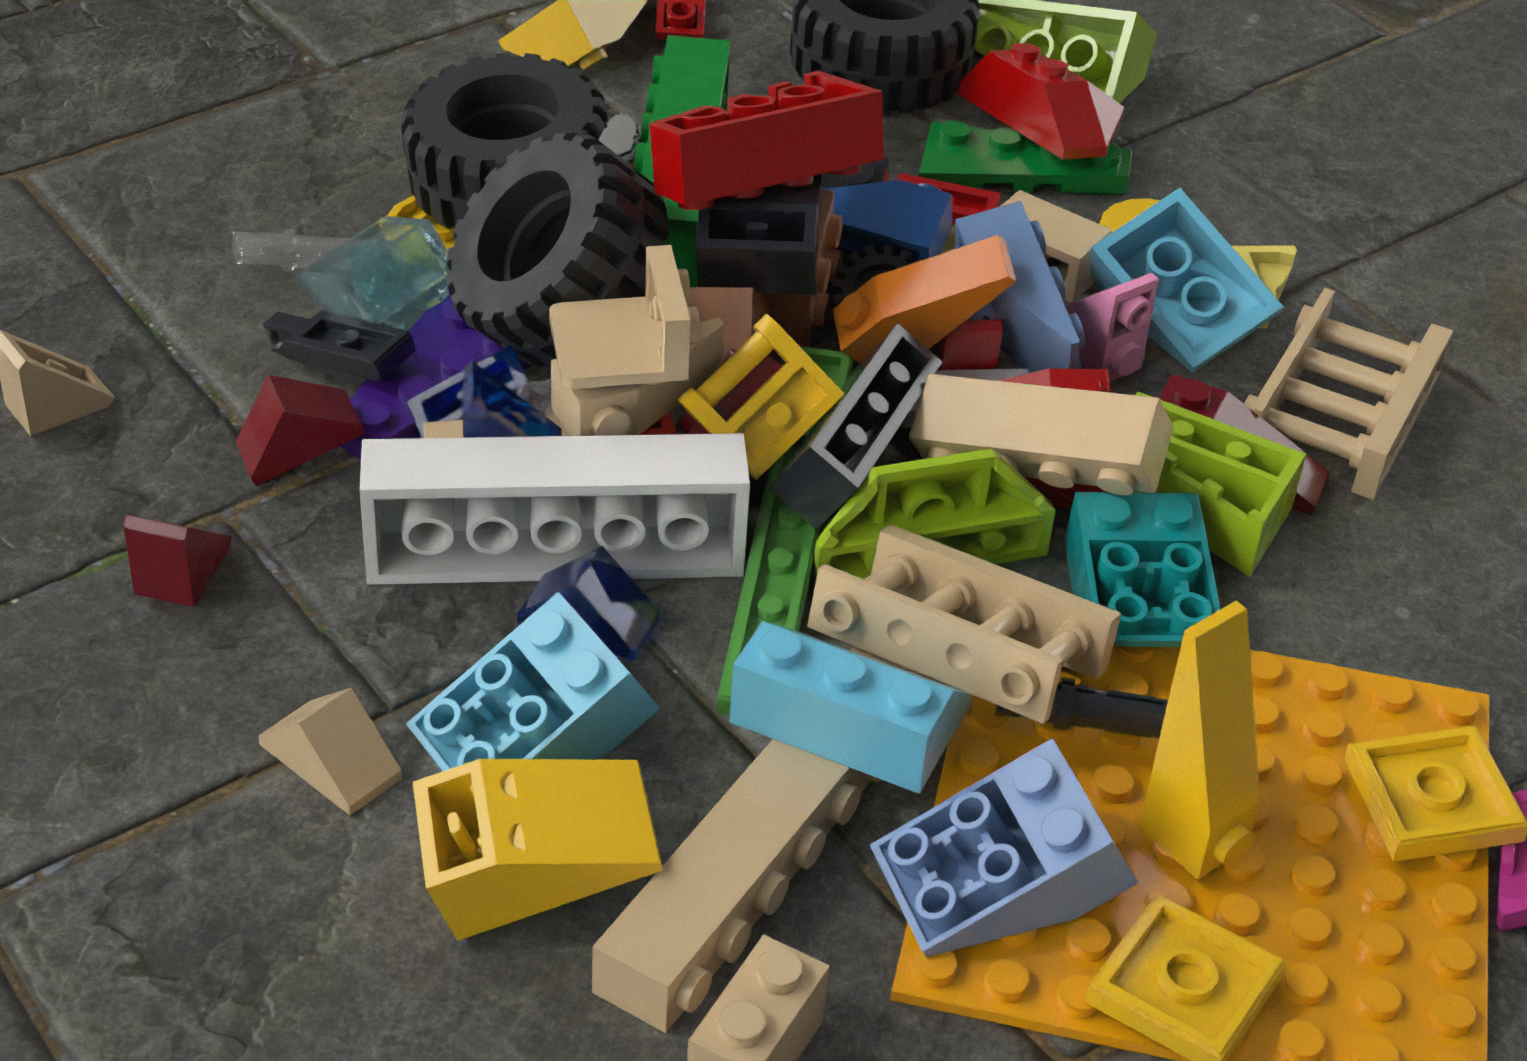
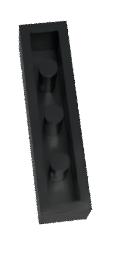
(856, 428)

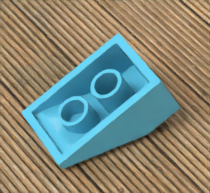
(1204, 287)

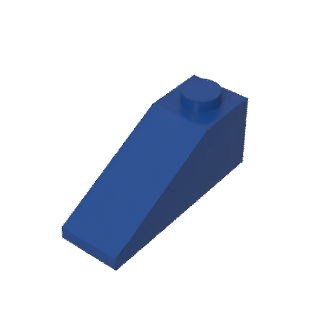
(894, 215)

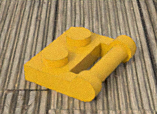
(778, 410)

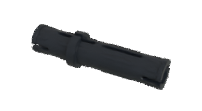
(1102, 710)

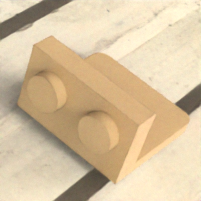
(629, 337)

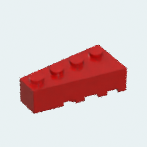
(767, 140)

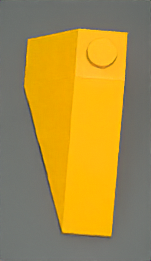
(574, 30)
(1207, 752)

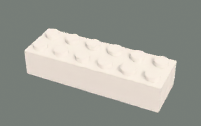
(539, 502)

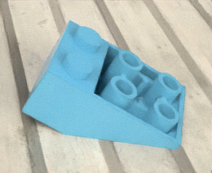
(536, 696)

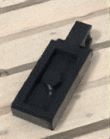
(340, 343)

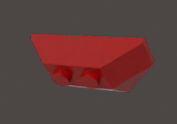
(1044, 101)

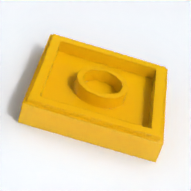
(1435, 793)
(1185, 982)

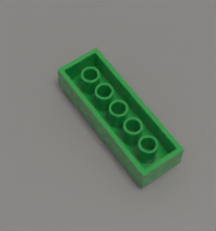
(685, 78)

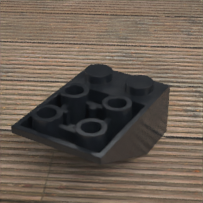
(762, 240)

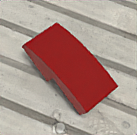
(680, 18)

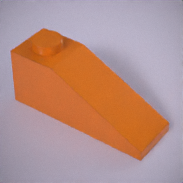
(924, 297)

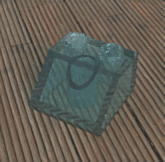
(381, 272)

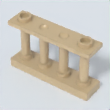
(1385, 423)
(965, 622)

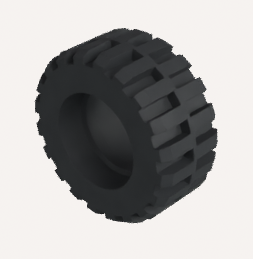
(896, 46)
(481, 114)
(552, 230)

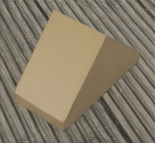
(47, 387)
(335, 750)

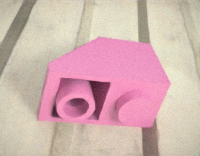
(1116, 325)

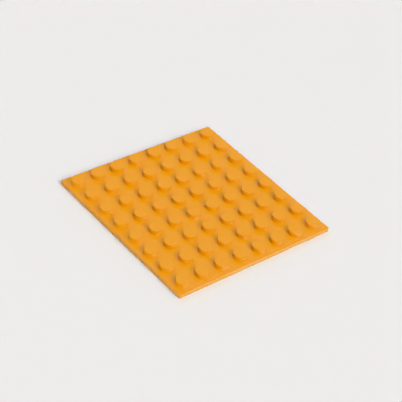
(1374, 948)

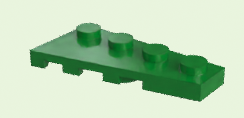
(1004, 156)

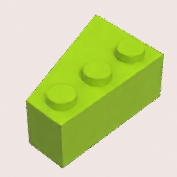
(1240, 479)

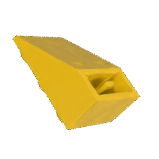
(530, 836)

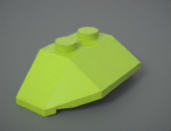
(955, 499)

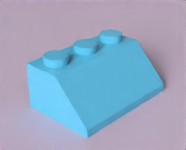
(844, 705)

